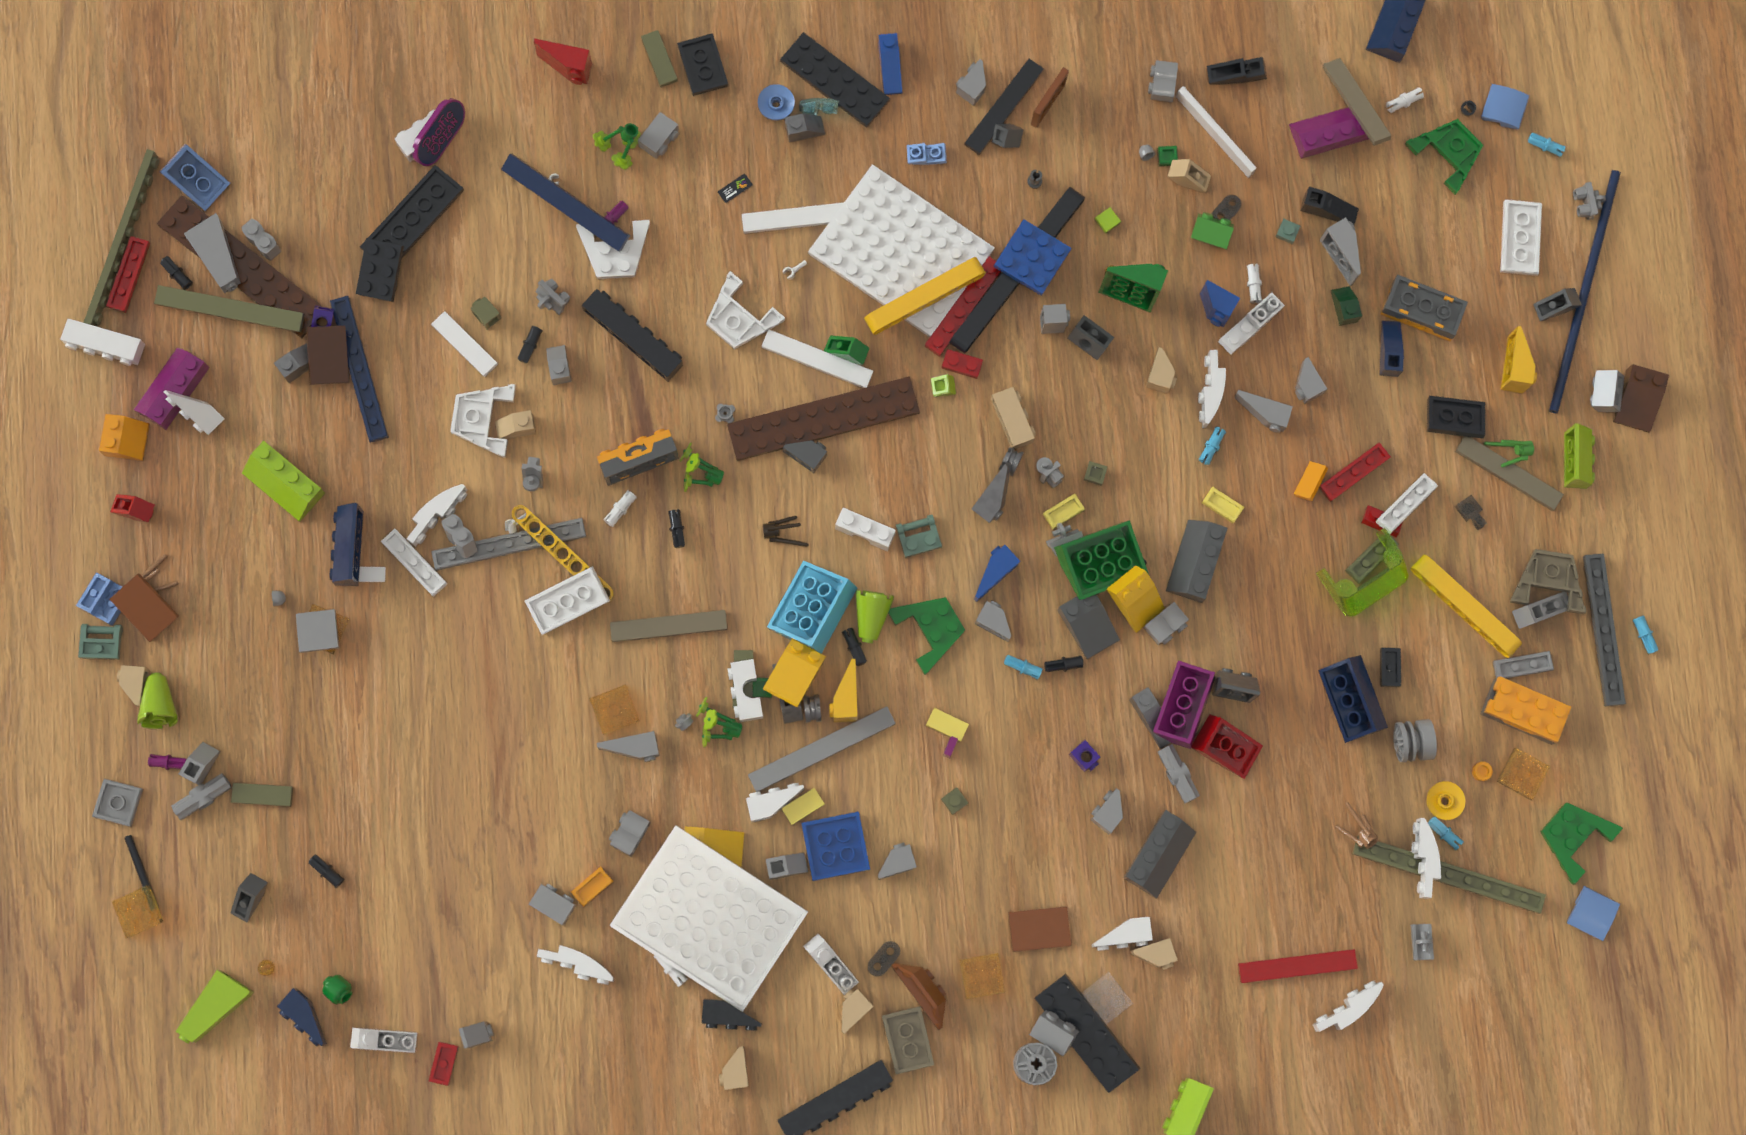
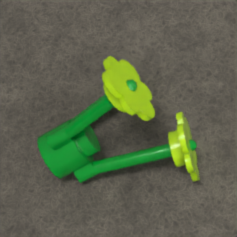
(629, 136)
(712, 474)
(730, 727)

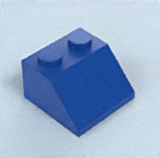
(1217, 303)

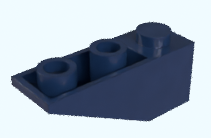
(1391, 349)
(301, 1011)

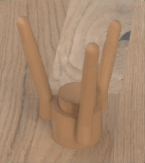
(147, 576)
(1367, 836)

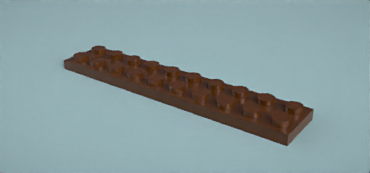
(257, 277)
(823, 418)

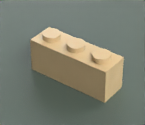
(1013, 418)

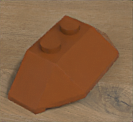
(924, 991)

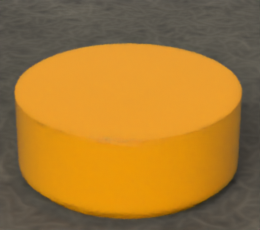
(1482, 771)

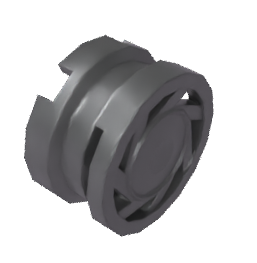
(1013, 457)
(812, 708)

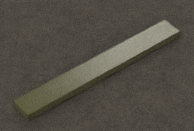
(229, 308)

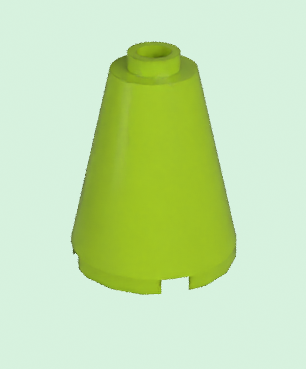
(871, 613)
(156, 704)

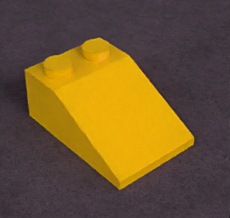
(1518, 364)
(1136, 597)
(794, 672)
(845, 699)
(722, 841)

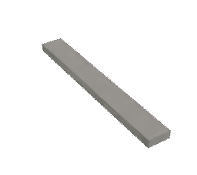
(508, 544)
(821, 749)

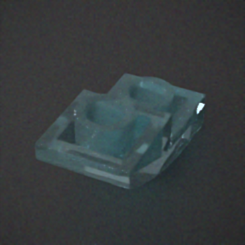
(812, 106)

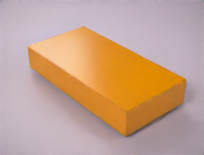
(1311, 481)
(592, 886)

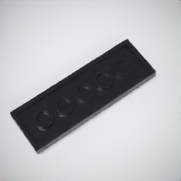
(835, 79)
(418, 210)
(1095, 1040)

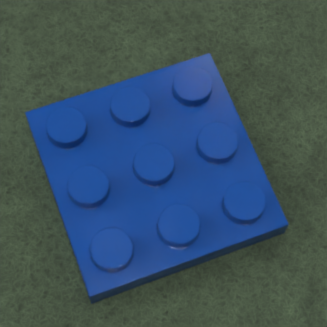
(1032, 257)
(835, 846)

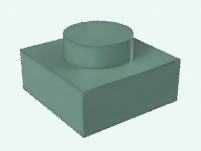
(1287, 231)

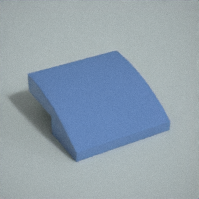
(1505, 106)
(96, 599)
(1593, 913)

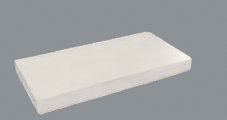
(1521, 237)
(567, 600)

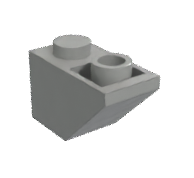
(973, 84)
(199, 763)
(1110, 813)
(786, 865)

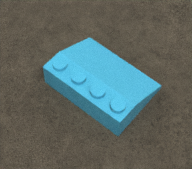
(812, 606)

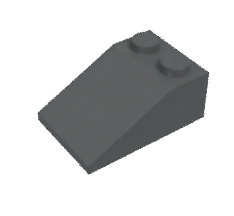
(1088, 624)
(1236, 686)

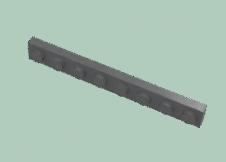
(1604, 630)

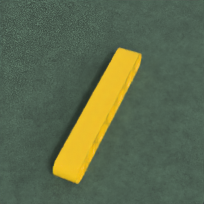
(924, 295)
(544, 531)
(1466, 606)

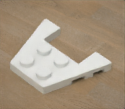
(609, 262)
(734, 322)
(473, 417)

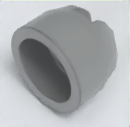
(1146, 152)
(278, 598)

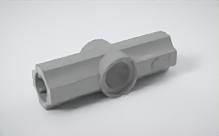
(1178, 773)
(201, 796)

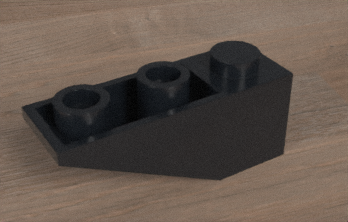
(1328, 206)
(721, 1013)

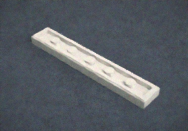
(1216, 132)
(789, 218)
(817, 359)

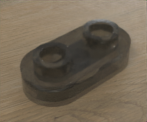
(1226, 209)
(883, 958)

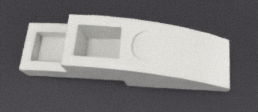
(1251, 323)
(1212, 395)
(442, 506)
(1427, 850)
(584, 965)
(1357, 1005)

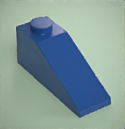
(890, 63)
(999, 566)

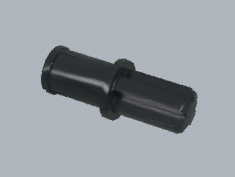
(176, 273)
(529, 344)
(676, 528)
(854, 646)
(1064, 664)
(326, 871)

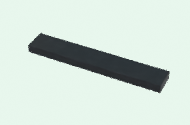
(1004, 106)

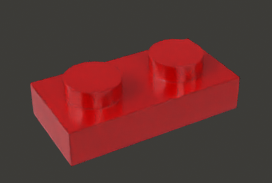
(962, 364)
(1371, 515)
(443, 1063)

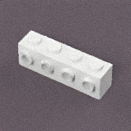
(102, 342)

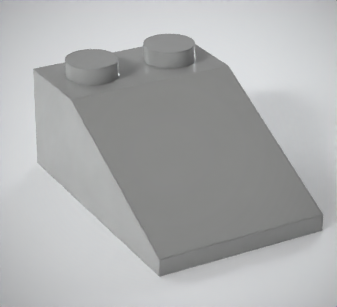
(1342, 247)

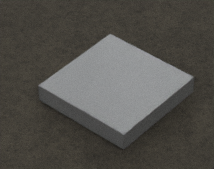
(317, 631)
(117, 802)

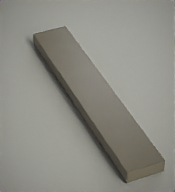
(1357, 102)
(1510, 474)
(668, 626)

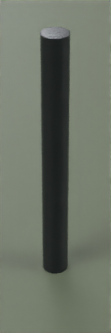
(137, 862)

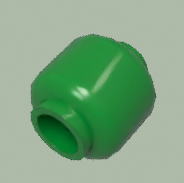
(337, 989)

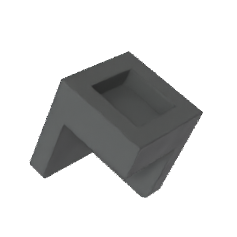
(1007, 135)

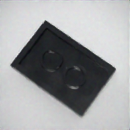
(702, 64)
(379, 270)
(1456, 417)

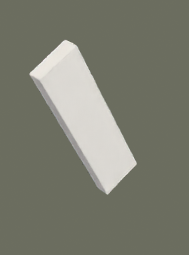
(464, 344)
(1406, 503)
(414, 562)

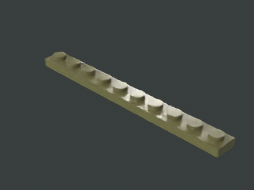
(124, 231)
(1456, 877)

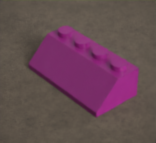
(1326, 132)
(178, 375)
(1184, 704)

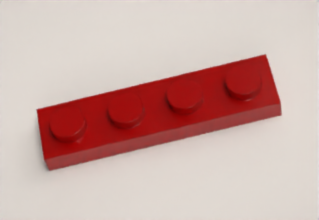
(128, 274)
(1354, 472)

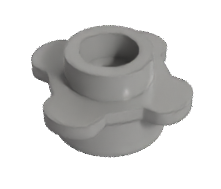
(725, 408)
(684, 721)

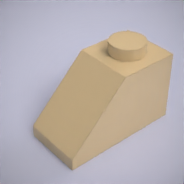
(1189, 175)
(1162, 373)
(515, 425)
(132, 681)
(1157, 954)
(853, 1009)
(735, 1072)

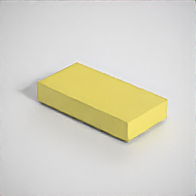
(1222, 505)
(1063, 511)
(947, 724)
(803, 806)

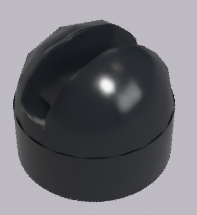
(1471, 106)

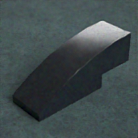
(1237, 71)

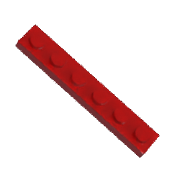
(962, 308)

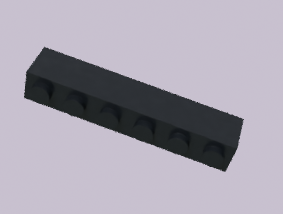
(632, 335)
(836, 1099)

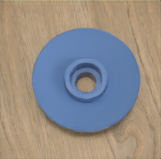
(774, 94)

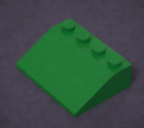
(1134, 284)
(1100, 558)

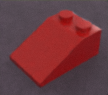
(569, 61)
(1227, 746)

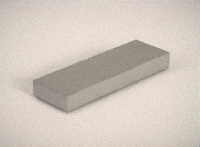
(1523, 665)

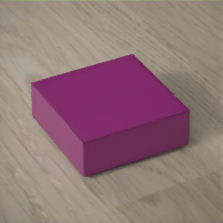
(950, 747)

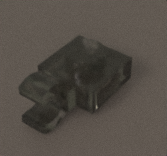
(1469, 510)

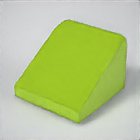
(943, 385)

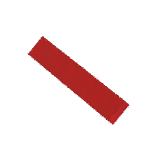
(1297, 966)

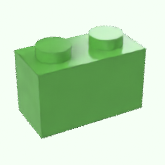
(1212, 230)

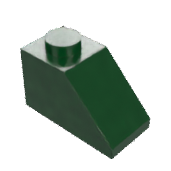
(1346, 306)

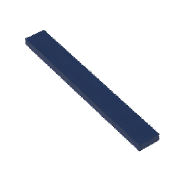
(565, 202)
(360, 371)

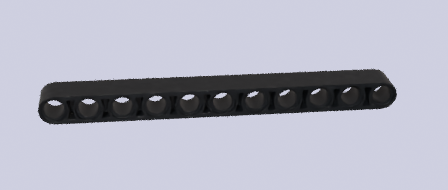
(1005, 285)

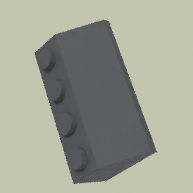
(1196, 560)
(1160, 854)

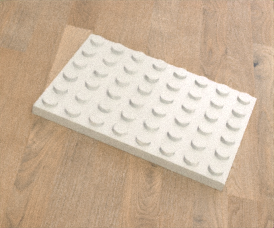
(895, 242)
(708, 918)

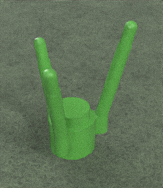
(1521, 448)

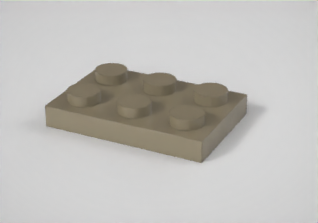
(908, 1040)

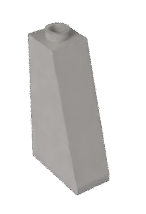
(214, 250)

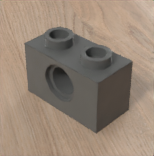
(1090, 337)

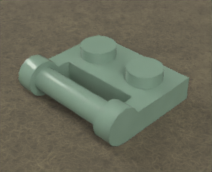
(919, 542)
(100, 648)

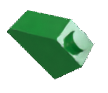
(847, 348)

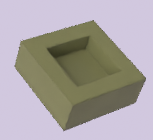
(1095, 473)
(954, 801)

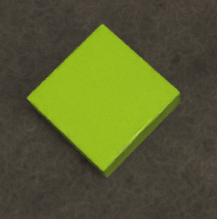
(1107, 220)

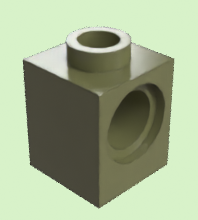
(485, 312)

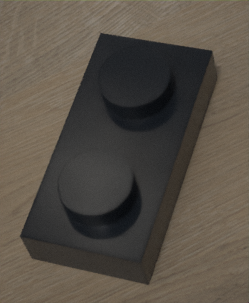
(1390, 667)

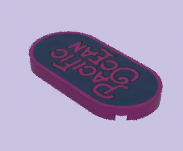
(438, 132)

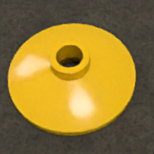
(1454, 797)

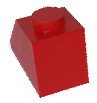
(132, 508)

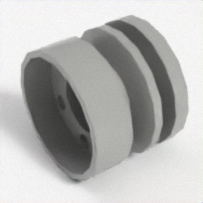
(1416, 740)
(1024, 1069)

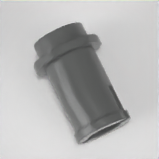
(1033, 175)

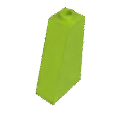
(213, 1005)

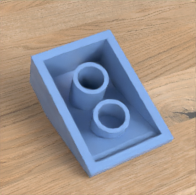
(194, 177)

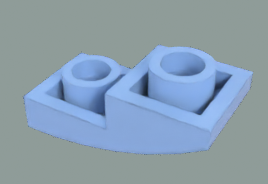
(926, 154)

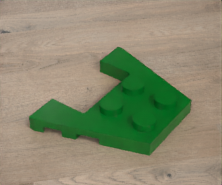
(1455, 145)
(937, 624)
(1569, 830)

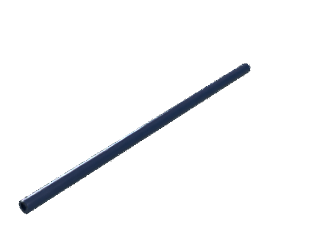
(1584, 292)

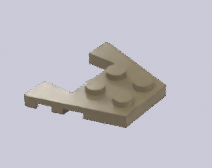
(1551, 572)

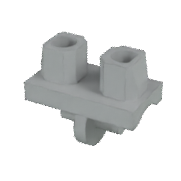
(1591, 200)
(549, 298)
(1049, 472)
(532, 474)
(1064, 537)
(1422, 942)

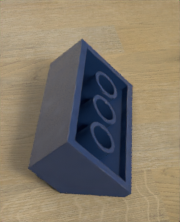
(1395, 28)
(347, 546)
(1353, 698)

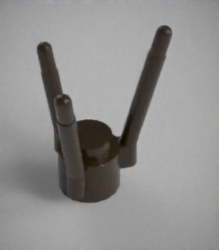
(773, 529)

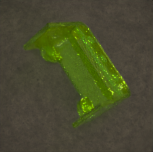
(1355, 600)

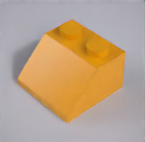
(123, 437)

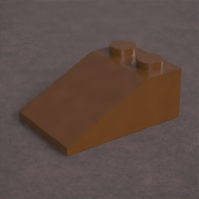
(1641, 397)

